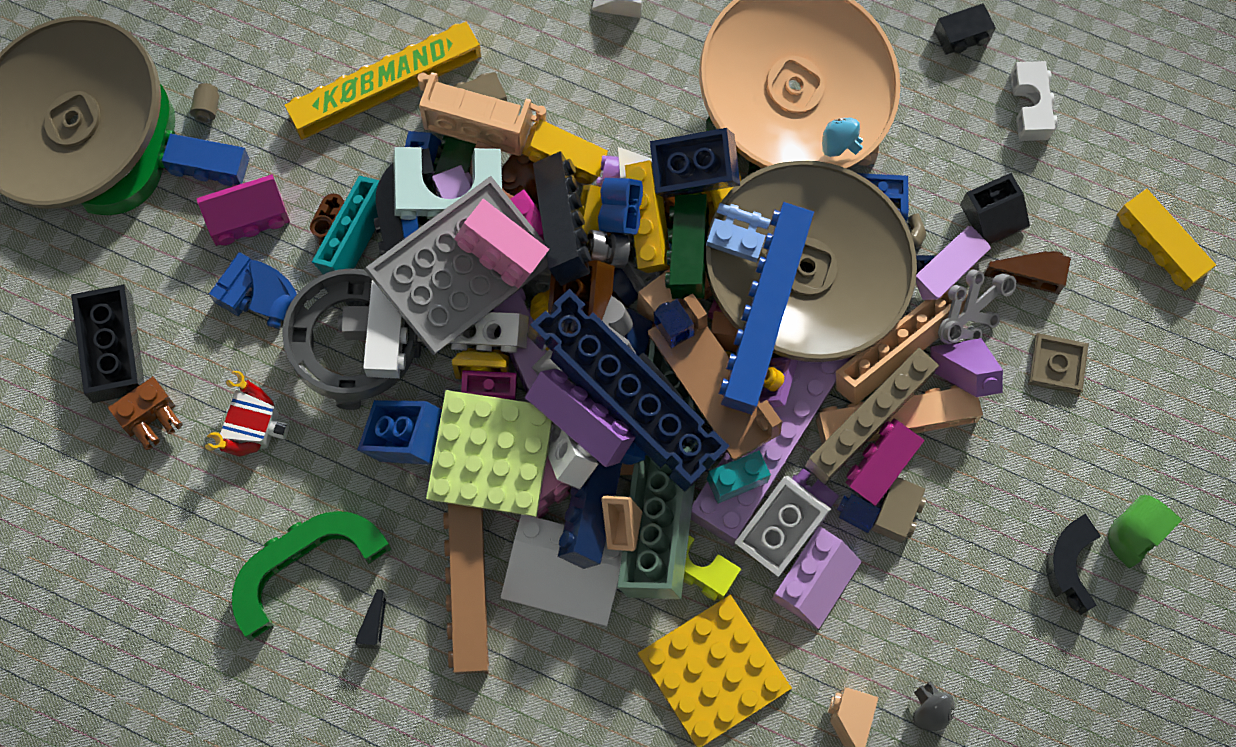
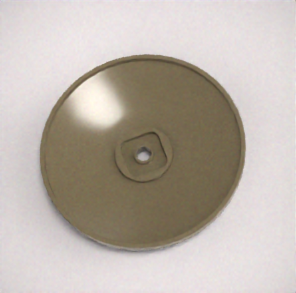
(67, 71)
(857, 255)

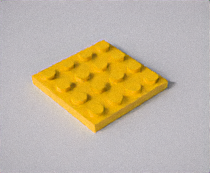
(714, 671)

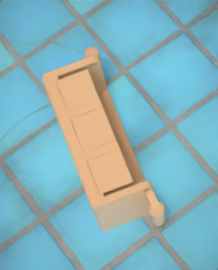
(476, 116)

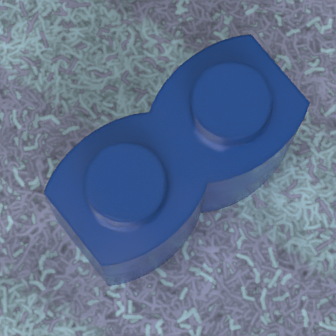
(620, 205)

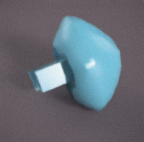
(841, 135)

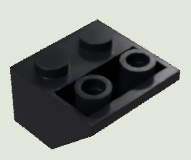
(996, 209)

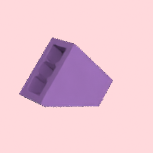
(969, 367)

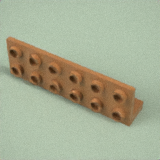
(700, 369)

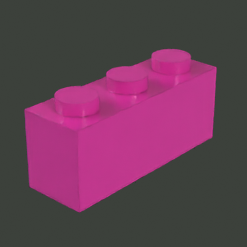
(883, 461)

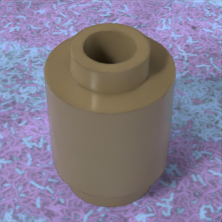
(205, 103)

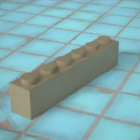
(871, 416)

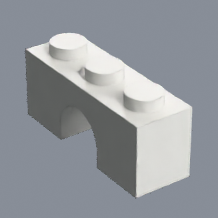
(1033, 82)

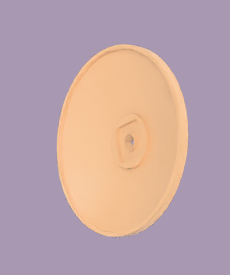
(824, 46)

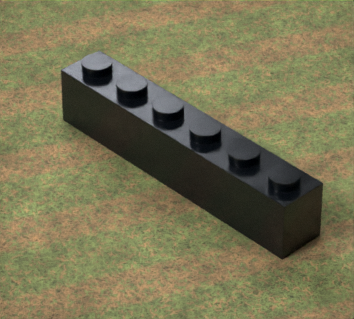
(561, 218)

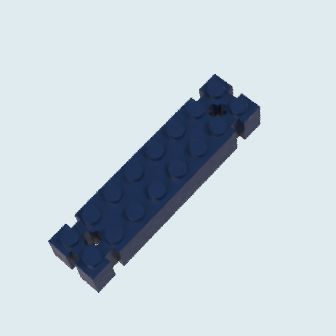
(628, 389)

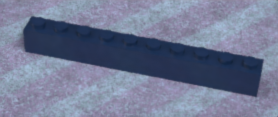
(584, 525)

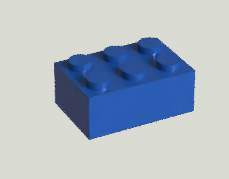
(401, 432)

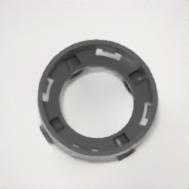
(298, 338)

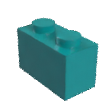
(738, 476)

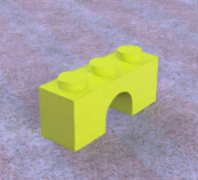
(713, 579)

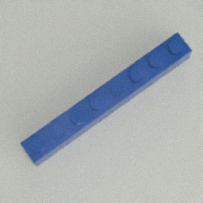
(767, 308)

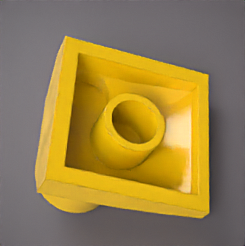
(480, 361)

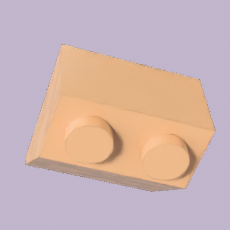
(852, 716)

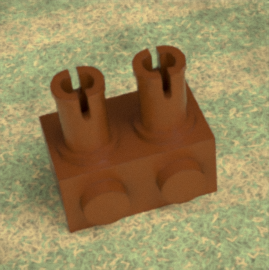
(143, 407)

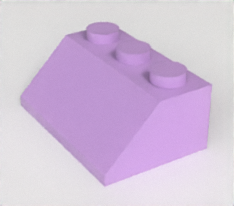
(817, 578)

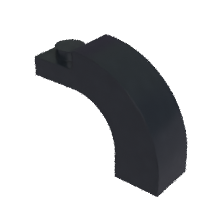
(1062, 563)

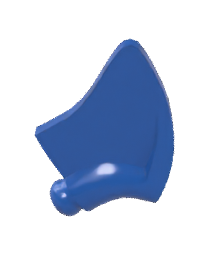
(270, 293)

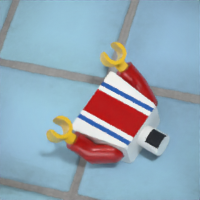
(249, 421)

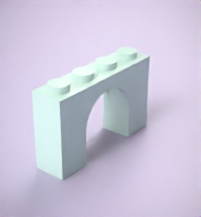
(413, 196)

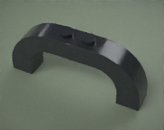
(386, 223)

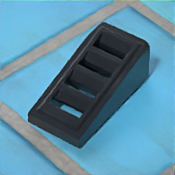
(372, 626)

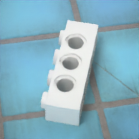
(513, 333)
(568, 459)

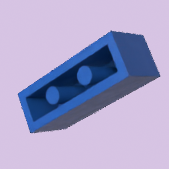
(205, 160)

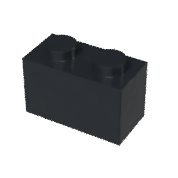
(964, 29)

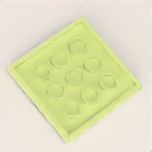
(490, 454)

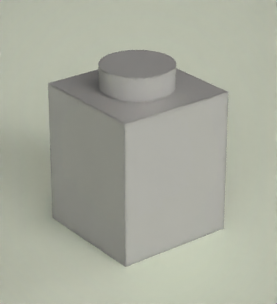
(354, 322)

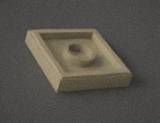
(1058, 364)

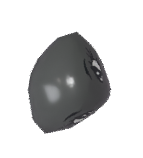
(936, 708)

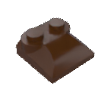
(519, 176)

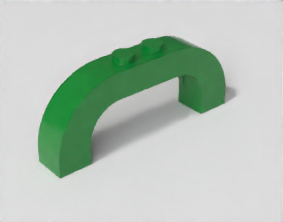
(144, 176)
(289, 548)

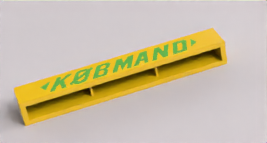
(382, 80)

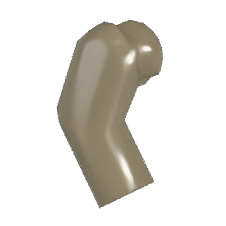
(918, 230)

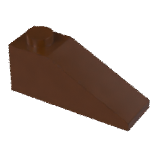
(1038, 270)

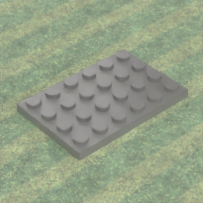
(438, 283)

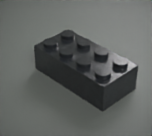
(107, 342)

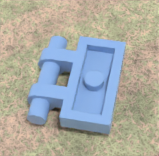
(736, 239)

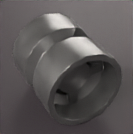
(608, 249)

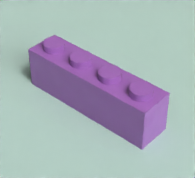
(580, 417)

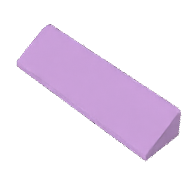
(951, 264)

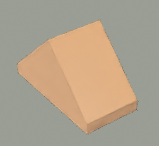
(621, 522)

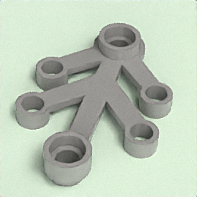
(951, 328)

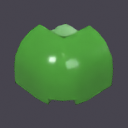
(1141, 529)

